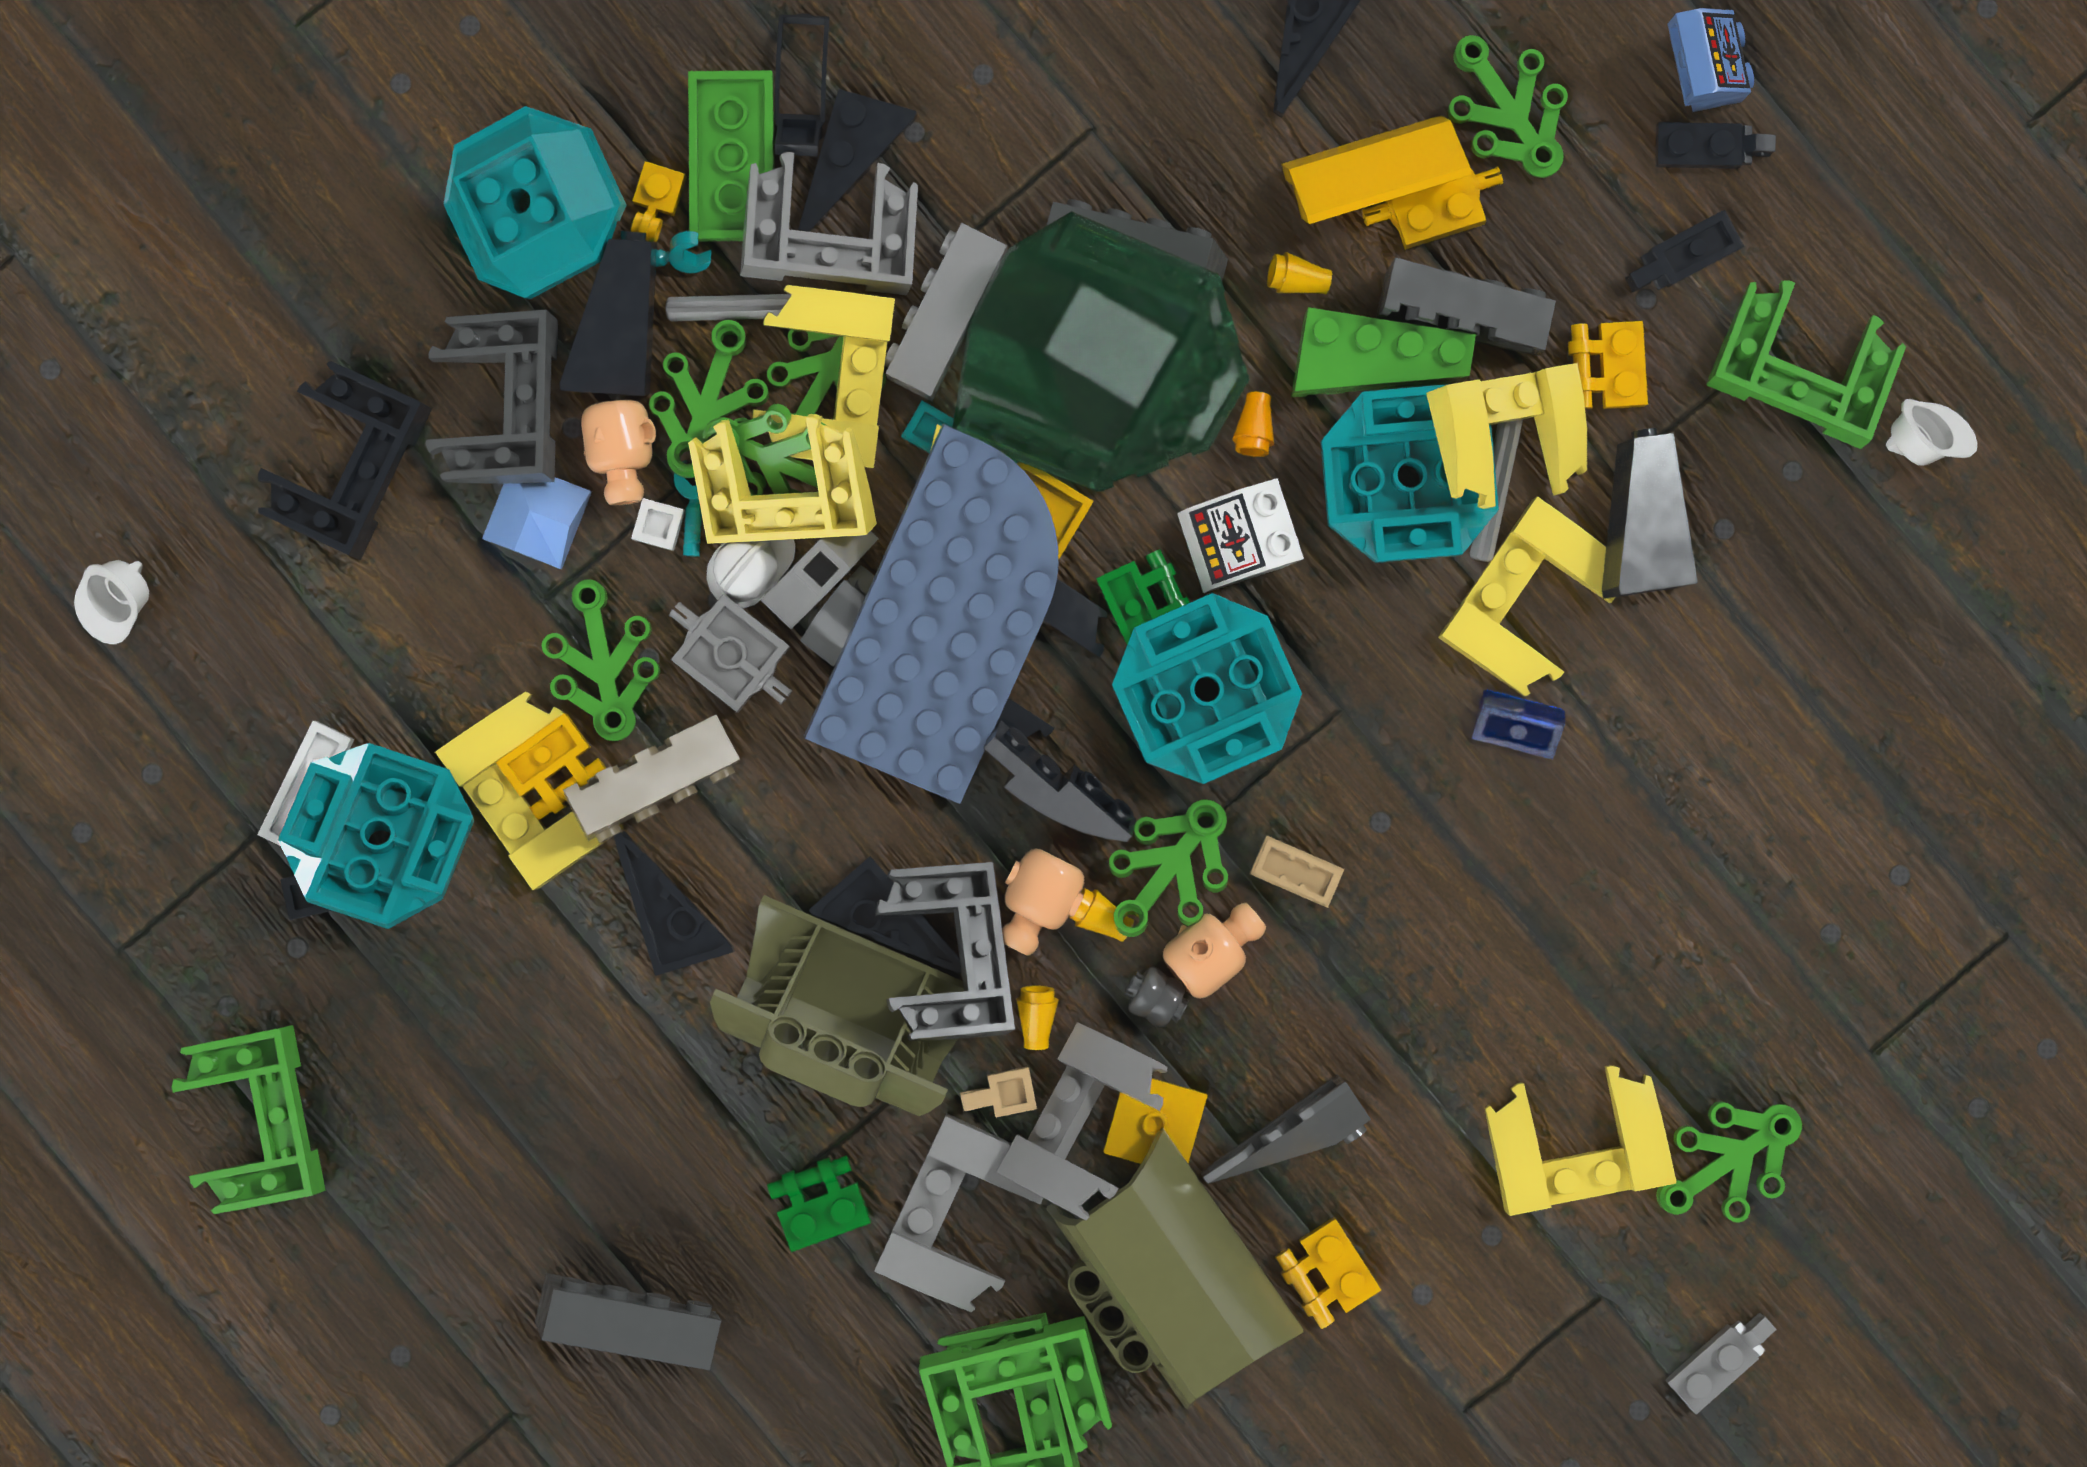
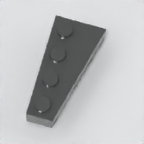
(627, 1322)

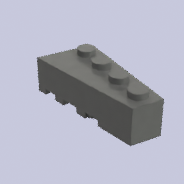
(1191, 245)
(1468, 305)

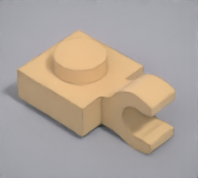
(1007, 1091)

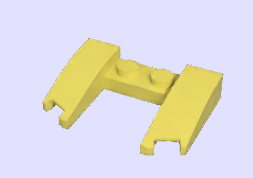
(865, 329)
(1467, 409)
(733, 515)
(1476, 625)
(472, 759)
(1635, 1165)

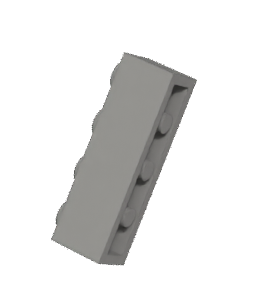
(945, 312)

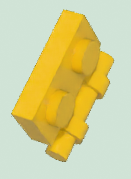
(1621, 363)
(543, 756)
(1340, 1267)

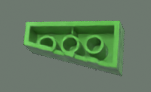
(1373, 354)

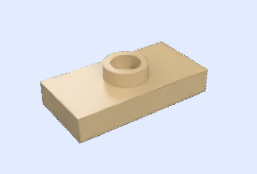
(1296, 871)

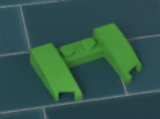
(1844, 410)
(289, 1164)
(957, 1377)
(1037, 1403)

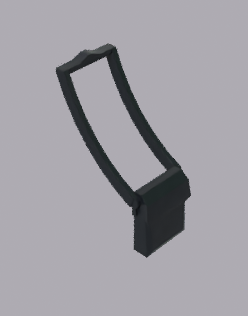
(800, 131)

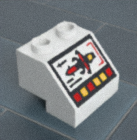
(1240, 535)

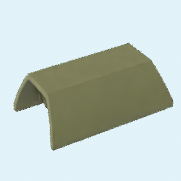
(823, 1012)
(1176, 1278)

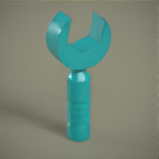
(680, 257)
(693, 516)

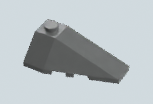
(1310, 1125)

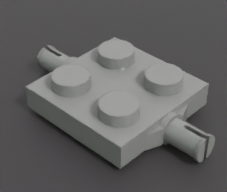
(730, 653)

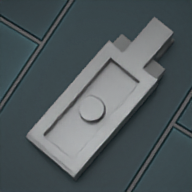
(1720, 1362)

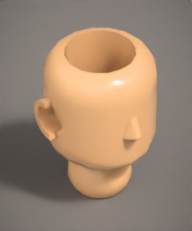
(617, 444)
(1041, 894)
(1211, 951)

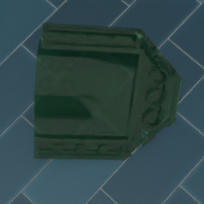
(1098, 356)

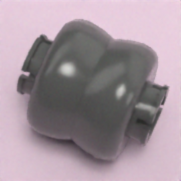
(1156, 997)

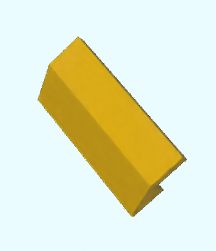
(1376, 169)

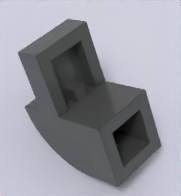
(835, 619)

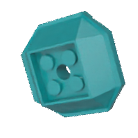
(570, 201)
(1363, 485)
(1252, 677)
(369, 792)

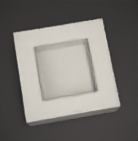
(658, 524)

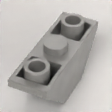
(815, 575)

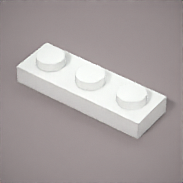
(317, 744)

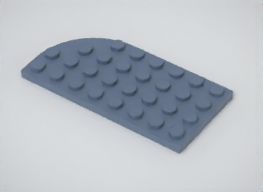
(944, 621)

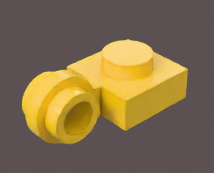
(658, 191)

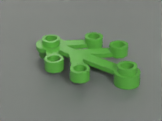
(1512, 112)
(825, 364)
(704, 406)
(773, 457)
(603, 668)
(1172, 861)
(1736, 1156)

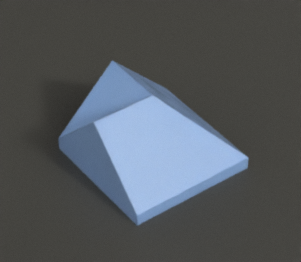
(538, 519)

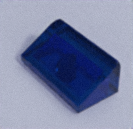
(1519, 724)

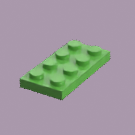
(727, 133)

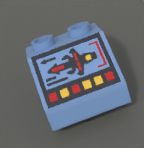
(1710, 58)

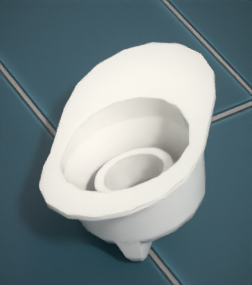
(1930, 432)
(748, 569)
(111, 599)

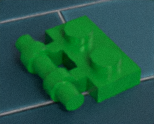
(1129, 597)
(824, 1215)

